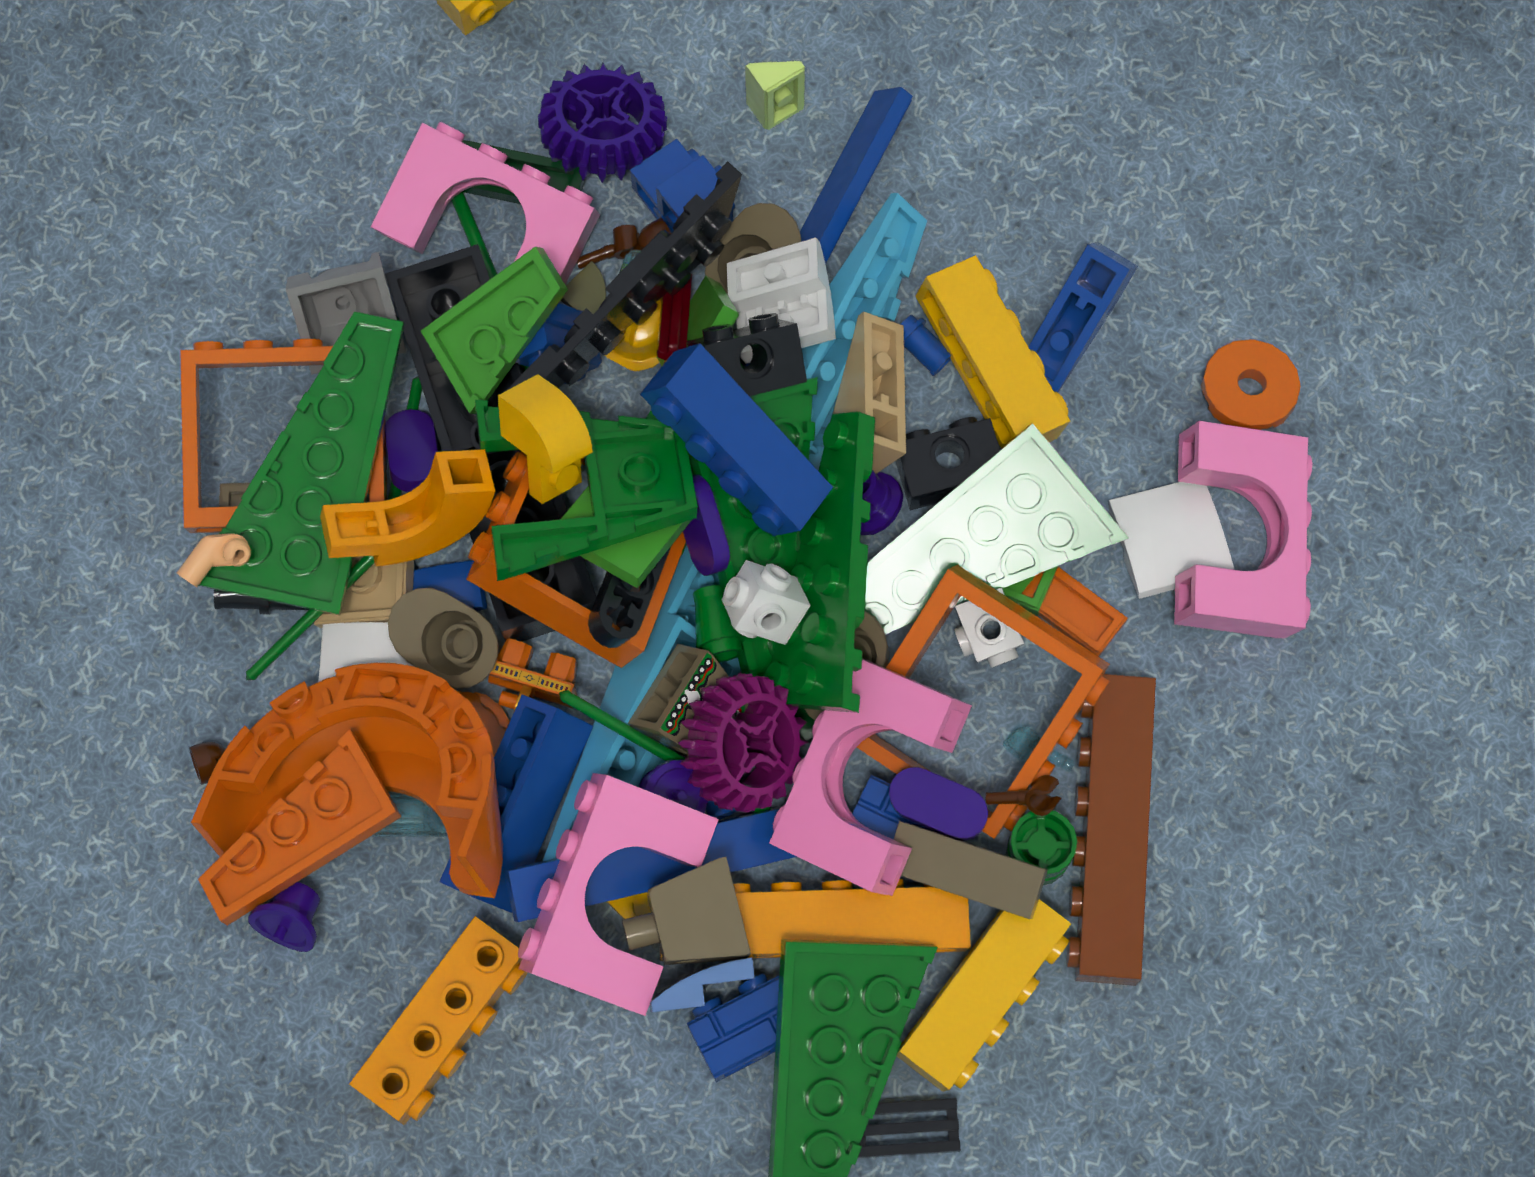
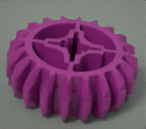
(729, 747)

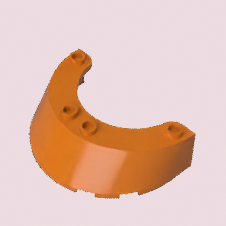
(417, 737)

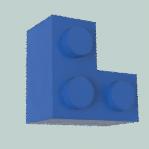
(672, 179)

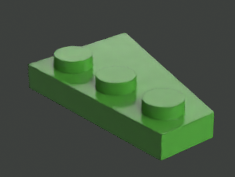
(494, 325)

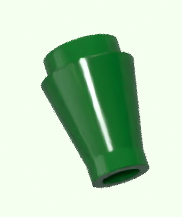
(714, 625)

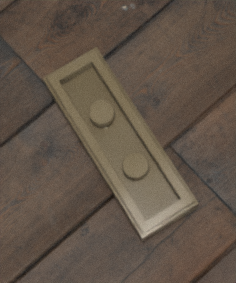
(971, 870)

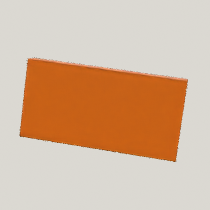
(1078, 612)

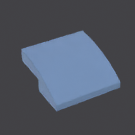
(689, 990)

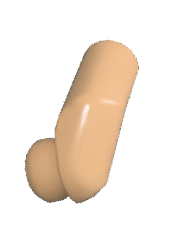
(214, 552)

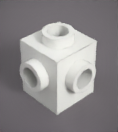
(765, 602)
(972, 638)

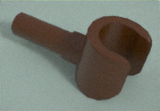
(624, 241)
(1033, 798)

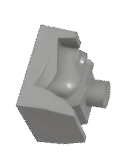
(329, 300)

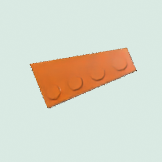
(317, 822)

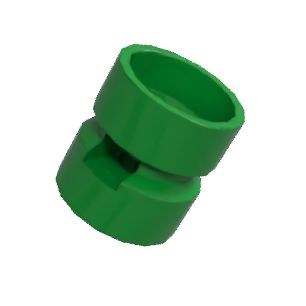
(1044, 842)

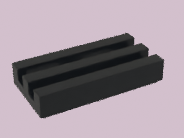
(950, 1125)

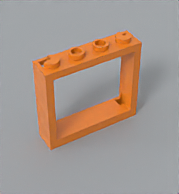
(253, 354)
(543, 601)
(1063, 728)

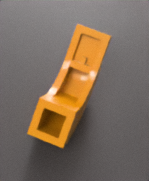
(418, 522)

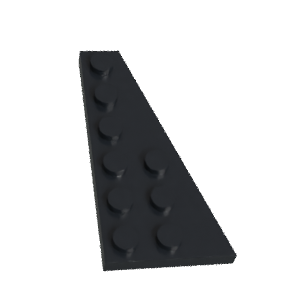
(658, 269)

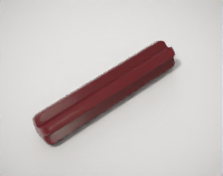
(674, 322)

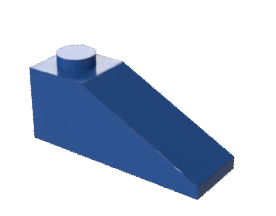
(1080, 311)

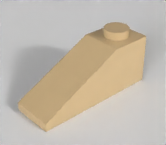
(876, 385)

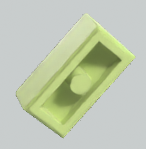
(775, 90)

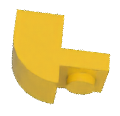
(549, 431)

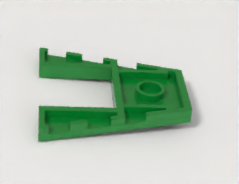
(635, 484)

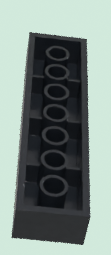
(421, 296)

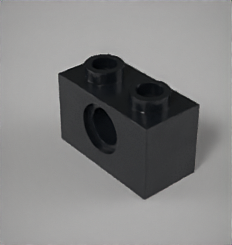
(775, 349)
(926, 480)

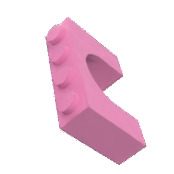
(443, 166)
(1274, 477)
(816, 818)
(563, 942)

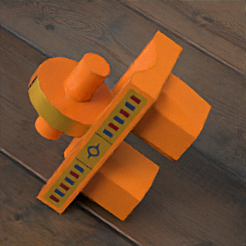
(512, 673)

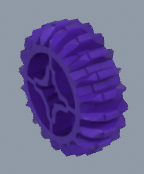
(605, 135)

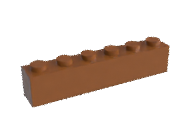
(1114, 833)

